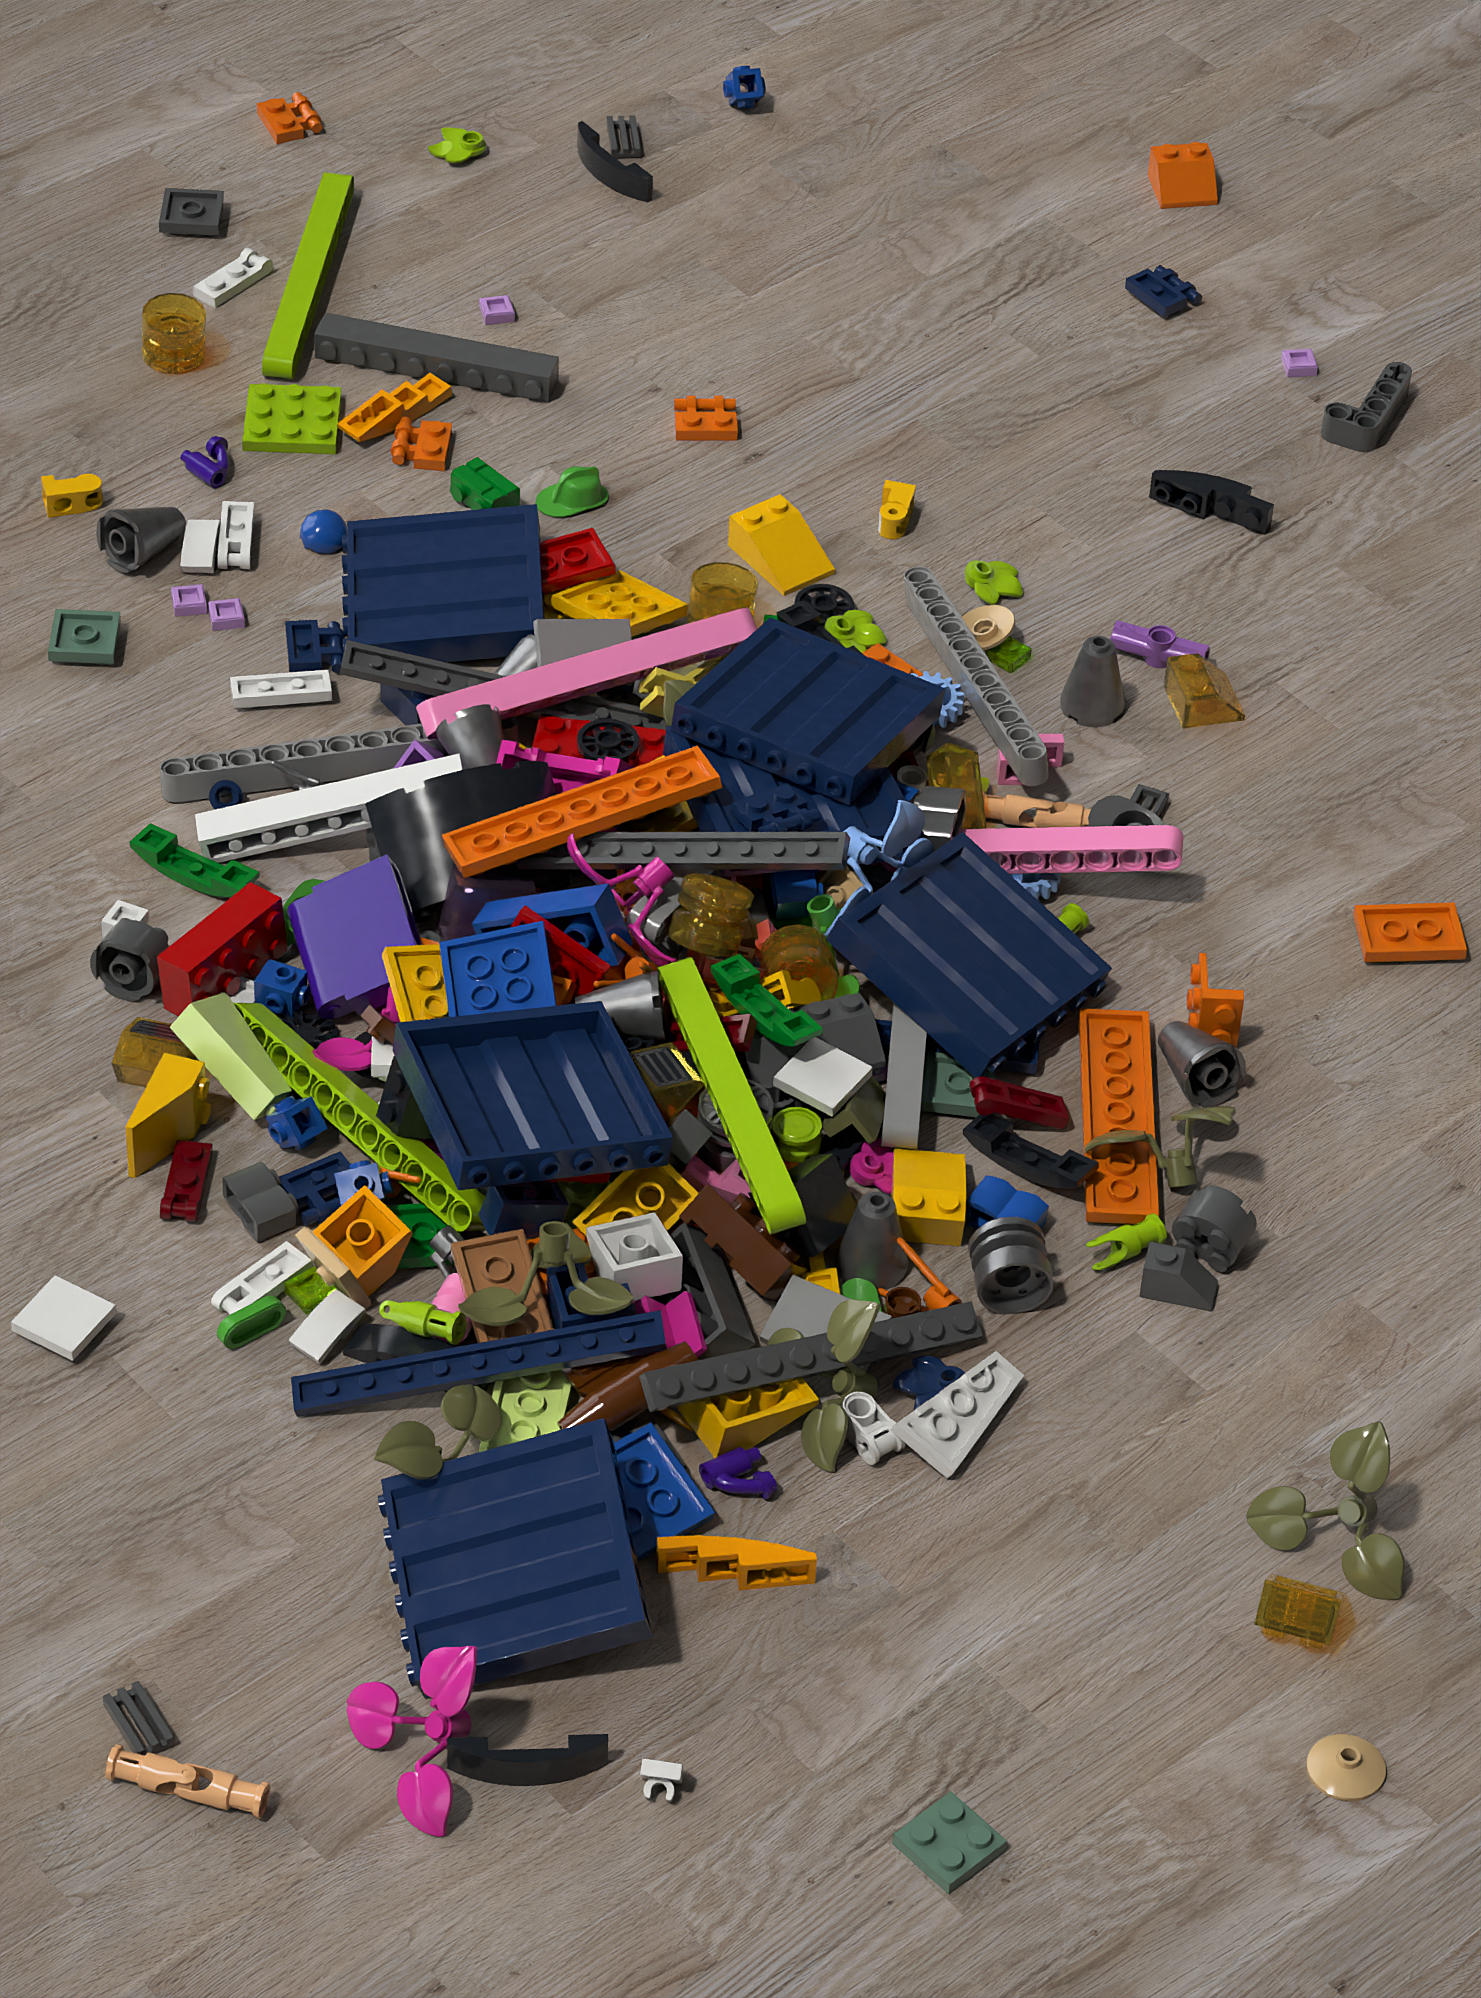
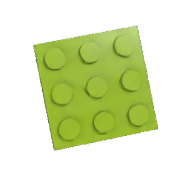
(292, 419)

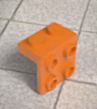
(1214, 1010)

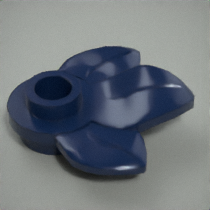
(926, 1378)

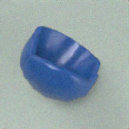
(323, 531)

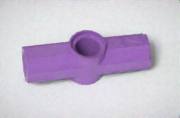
(1154, 643)

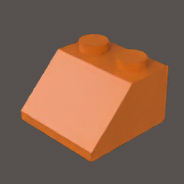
(1183, 175)

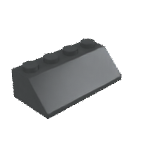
(846, 1025)
(713, 1294)

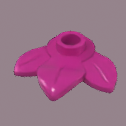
(873, 1166)

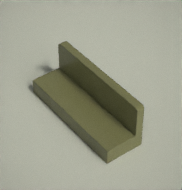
(863, 1109)

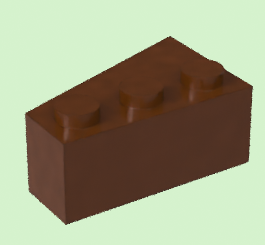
(745, 1240)

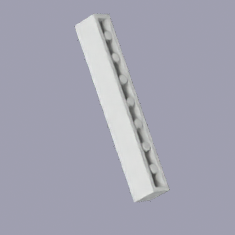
(307, 813)

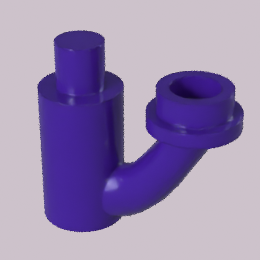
(204, 468)
(725, 1469)

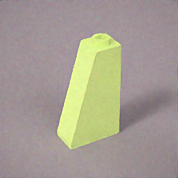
(232, 1054)

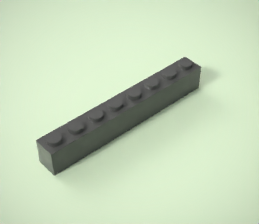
(447, 357)

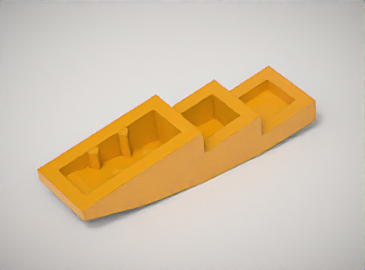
(385, 410)
(749, 1561)

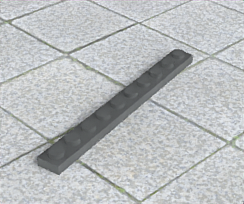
(440, 678)
(701, 851)
(806, 1357)

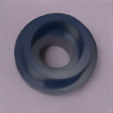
(218, 788)

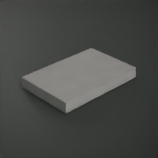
(573, 637)
(806, 1309)

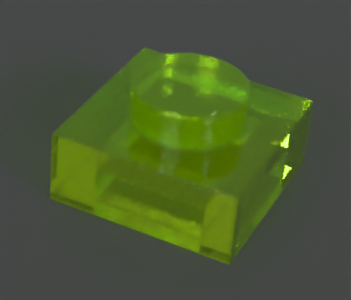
(1009, 654)
(307, 1290)

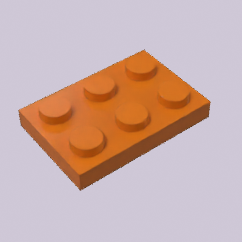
(1409, 932)

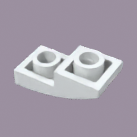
(200, 546)
(326, 1325)

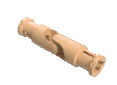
(1048, 814)
(168, 1776)

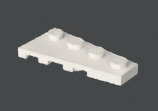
(958, 1415)

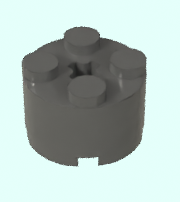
(129, 959)
(1214, 1226)

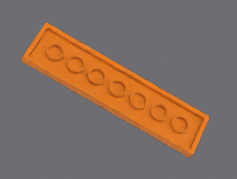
(581, 811)
(1117, 1098)

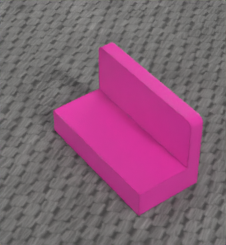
(679, 1320)

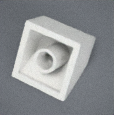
(637, 1254)

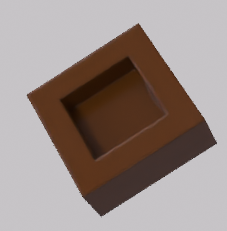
(380, 1026)

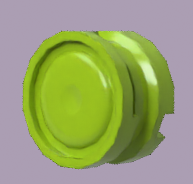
(797, 1133)

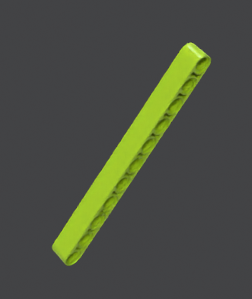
(308, 276)
(731, 1096)
(356, 1117)

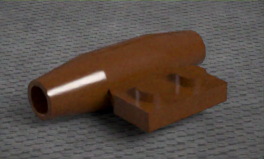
(614, 1386)

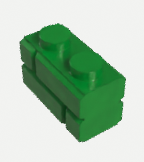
(482, 486)

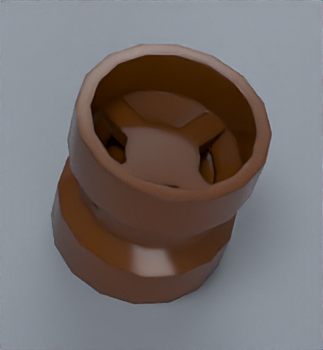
(902, 1302)

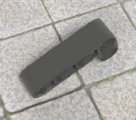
(1365, 426)

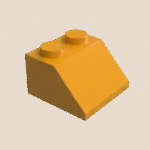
(366, 1238)

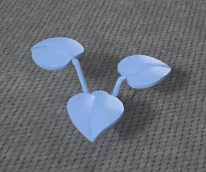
(901, 833)

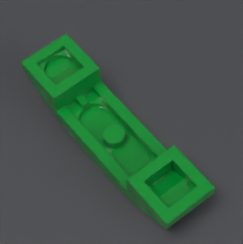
(188, 868)
(774, 1020)

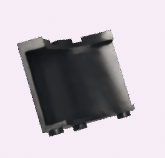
(412, 826)

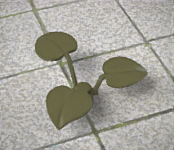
(1180, 1161)
(555, 1248)
(848, 1331)
(412, 1444)
(1363, 1459)

